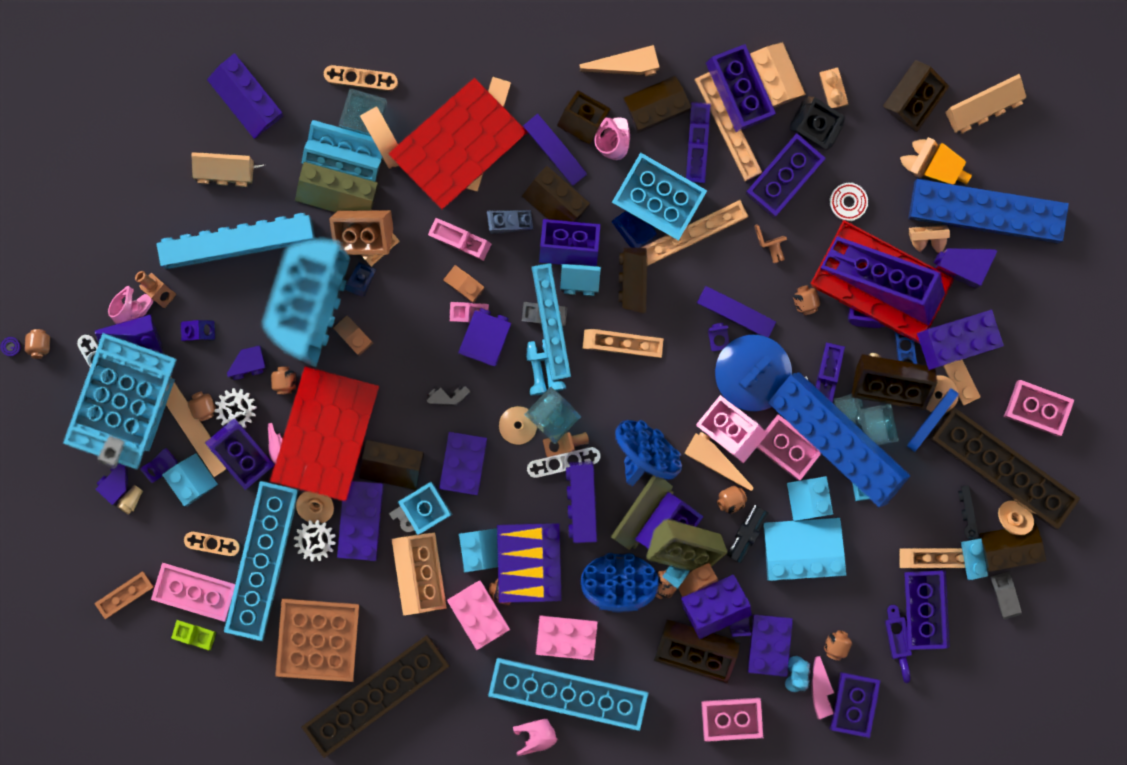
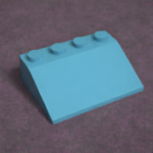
(659, 196)
(804, 549)

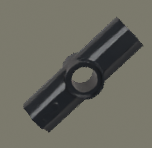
(747, 533)

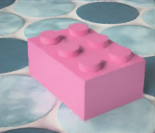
(1039, 408)
(731, 429)
(788, 448)
(478, 614)
(566, 637)
(732, 719)

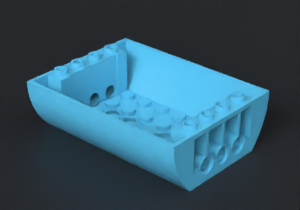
(307, 297)

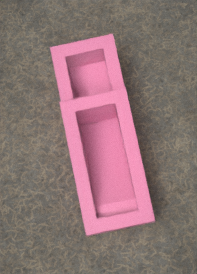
(460, 239)
(820, 689)

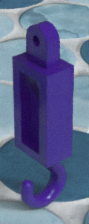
(898, 642)

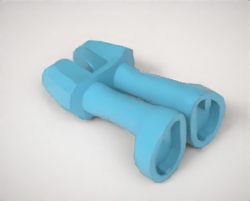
(539, 384)
(799, 677)

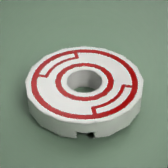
(837, 201)

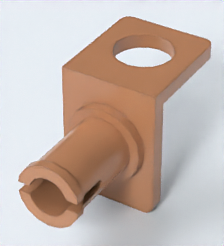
(773, 244)
(154, 288)
(566, 443)

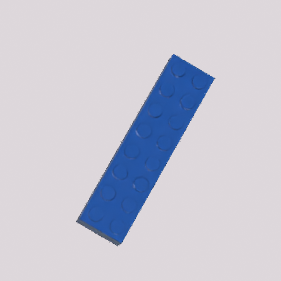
(988, 211)
(839, 439)

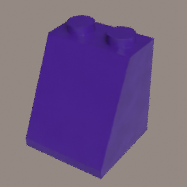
(965, 264)
(485, 337)

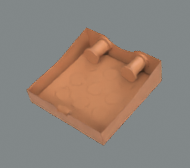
(317, 640)

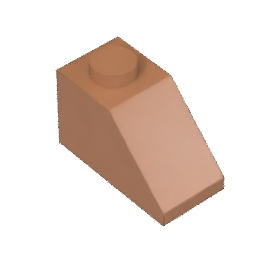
(464, 284)
(353, 335)
(697, 580)

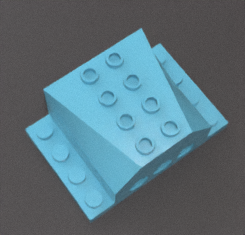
(122, 399)

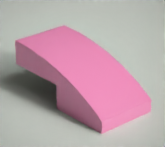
(464, 311)

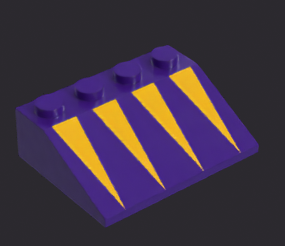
(529, 562)

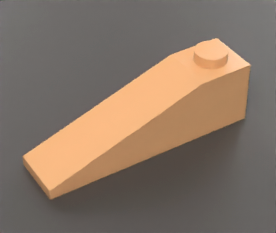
(632, 62)
(622, 343)
(710, 456)
(932, 558)

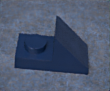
(360, 279)

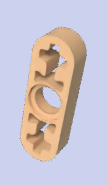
(225, 551)

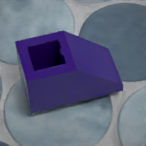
(248, 361)
(115, 484)

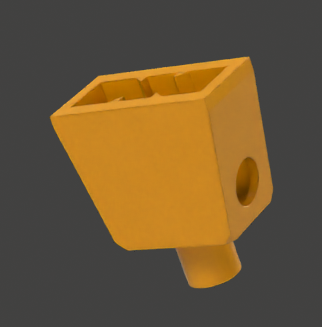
(946, 167)

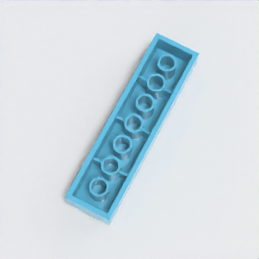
(235, 242)
(261, 561)
(568, 694)

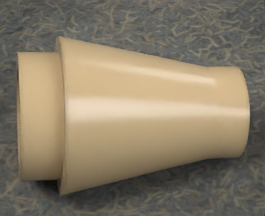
(129, 501)

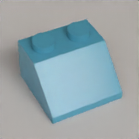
(580, 279)
(190, 479)
(810, 498)
(425, 508)
(479, 550)

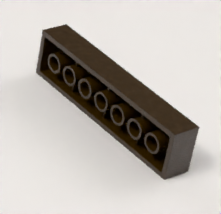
(1005, 468)
(375, 696)

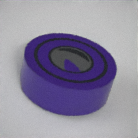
(10, 346)

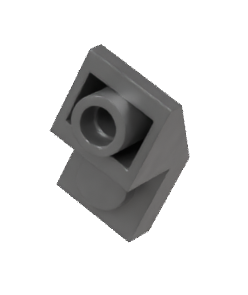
(531, 313)
(441, 398)
(1006, 595)

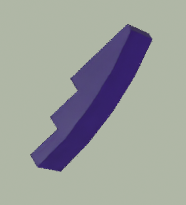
(698, 142)
(555, 149)
(736, 312)
(829, 369)

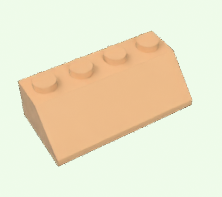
(987, 103)
(419, 573)

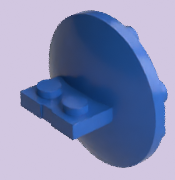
(751, 371)
(646, 451)
(619, 582)

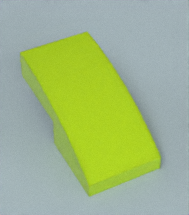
(193, 635)

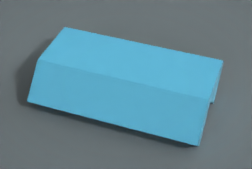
(342, 151)

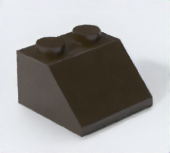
(583, 117)

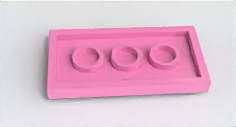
(193, 592)

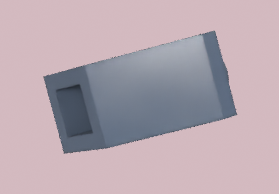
(509, 221)

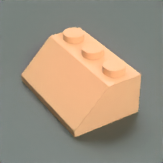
(777, 74)
(222, 169)

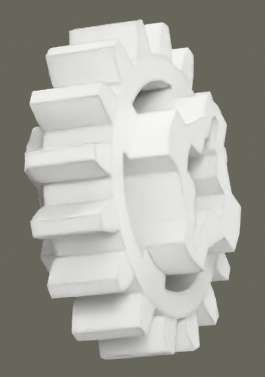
(237, 400)
(323, 545)

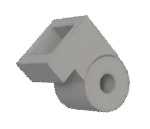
(111, 452)
(404, 521)

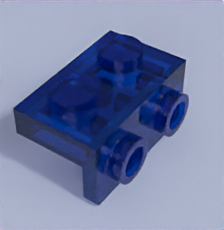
(634, 230)

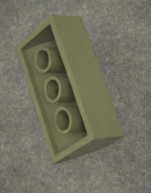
(334, 190)
(641, 512)
(685, 546)

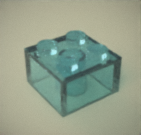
(356, 105)
(552, 415)
(879, 424)

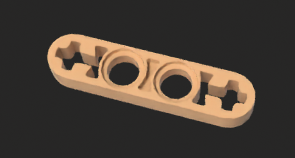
(360, 81)

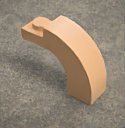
(380, 134)

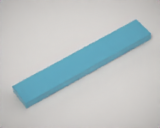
(551, 321)

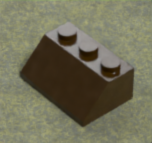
(916, 95)
(657, 104)
(555, 197)
(633, 279)
(391, 464)
(1010, 550)

